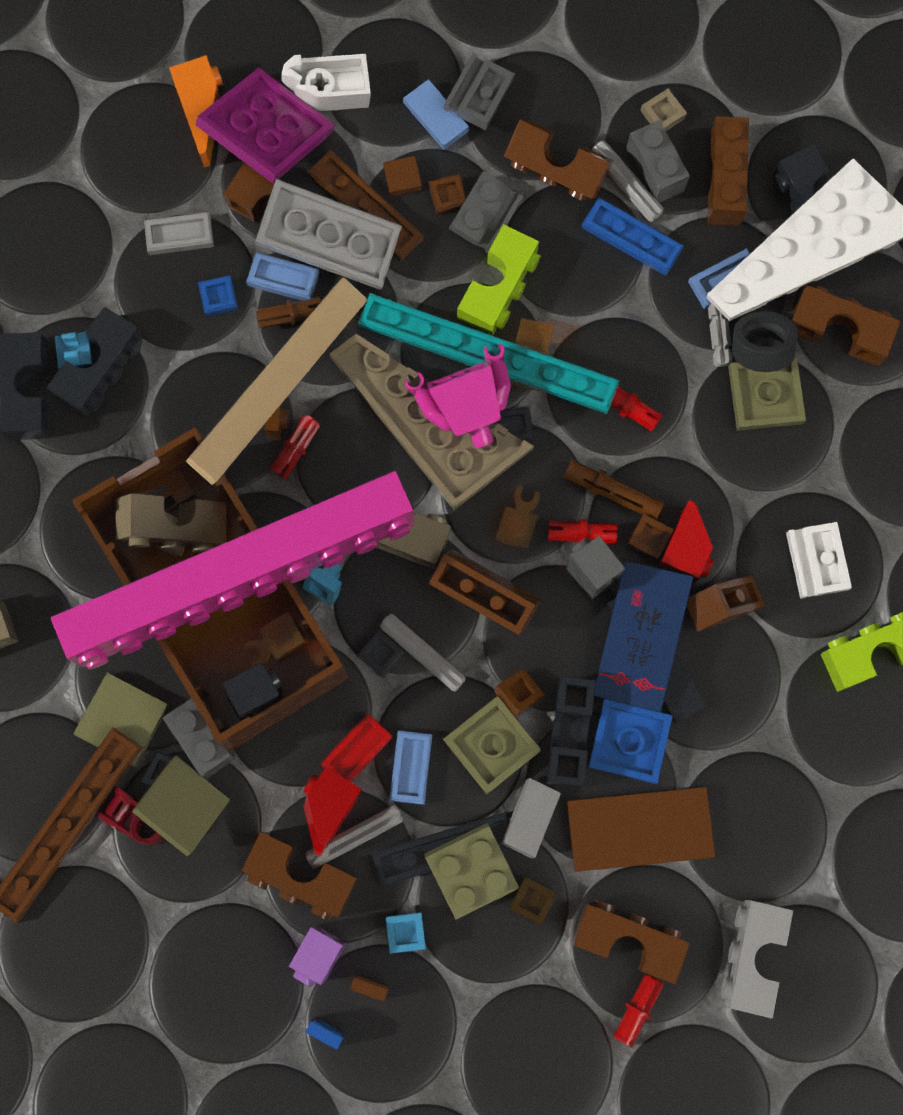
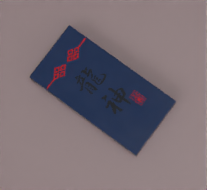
(643, 636)

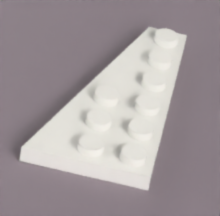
(827, 233)

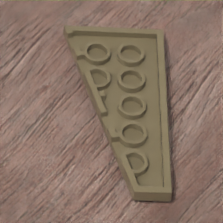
(446, 459)

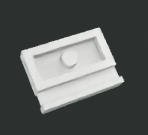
(818, 560)

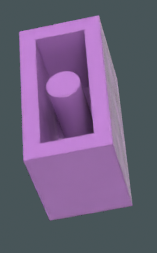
(316, 956)

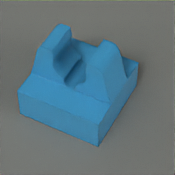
(75, 349)
(324, 584)
(405, 933)

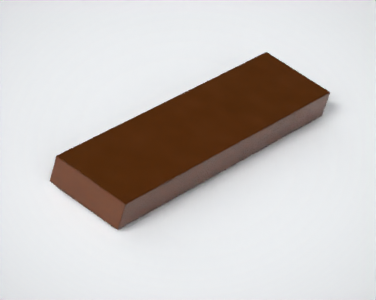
(350, 189)

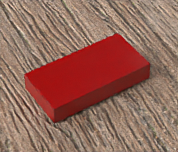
(358, 748)

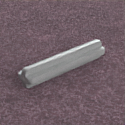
(630, 184)
(422, 652)
(356, 836)

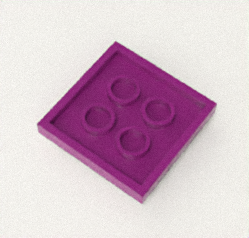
(265, 125)

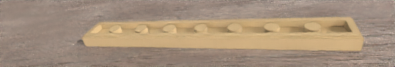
(276, 381)

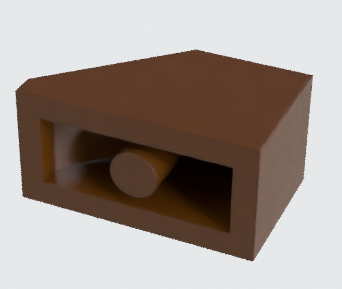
(724, 602)

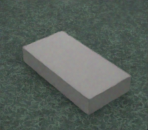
(178, 233)
(530, 818)

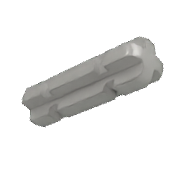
(720, 337)

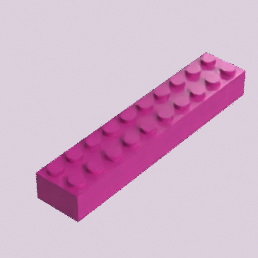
(234, 572)

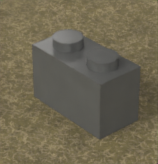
(657, 161)
(594, 566)
(196, 739)

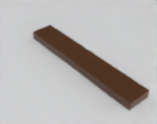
(66, 823)

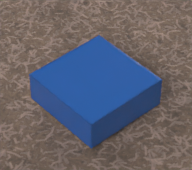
(218, 296)
(325, 1033)

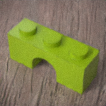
(487, 305)
(851, 660)

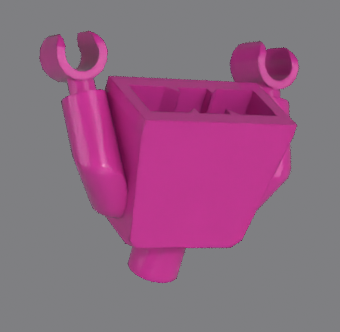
(467, 398)

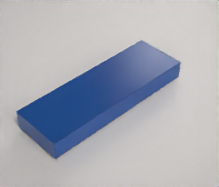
(632, 236)

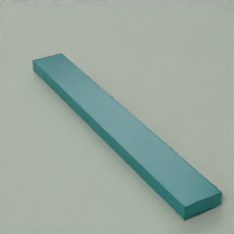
(468, 346)

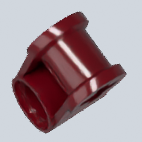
(120, 817)

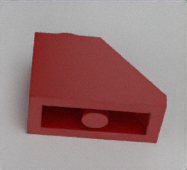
(688, 546)
(327, 806)

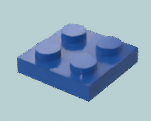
(630, 741)

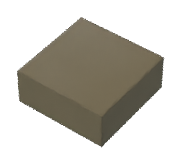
(664, 108)

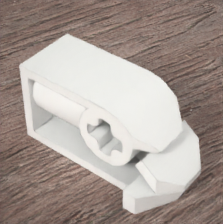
(341, 79)

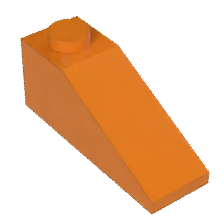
(197, 91)

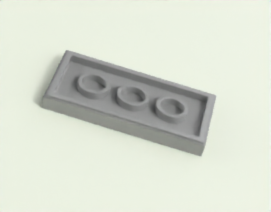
(328, 234)

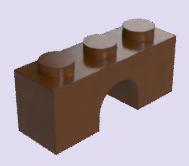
(531, 150)
(730, 167)
(248, 193)
(870, 329)
(270, 865)
(661, 950)

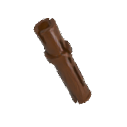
(612, 489)

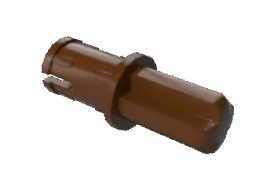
(286, 313)

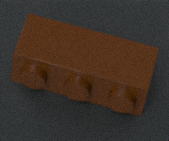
(485, 591)

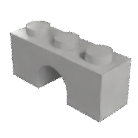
(757, 926)

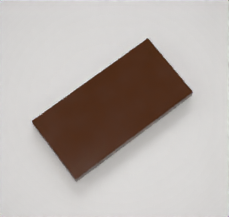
(640, 829)

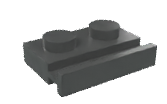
(479, 91)
(485, 211)

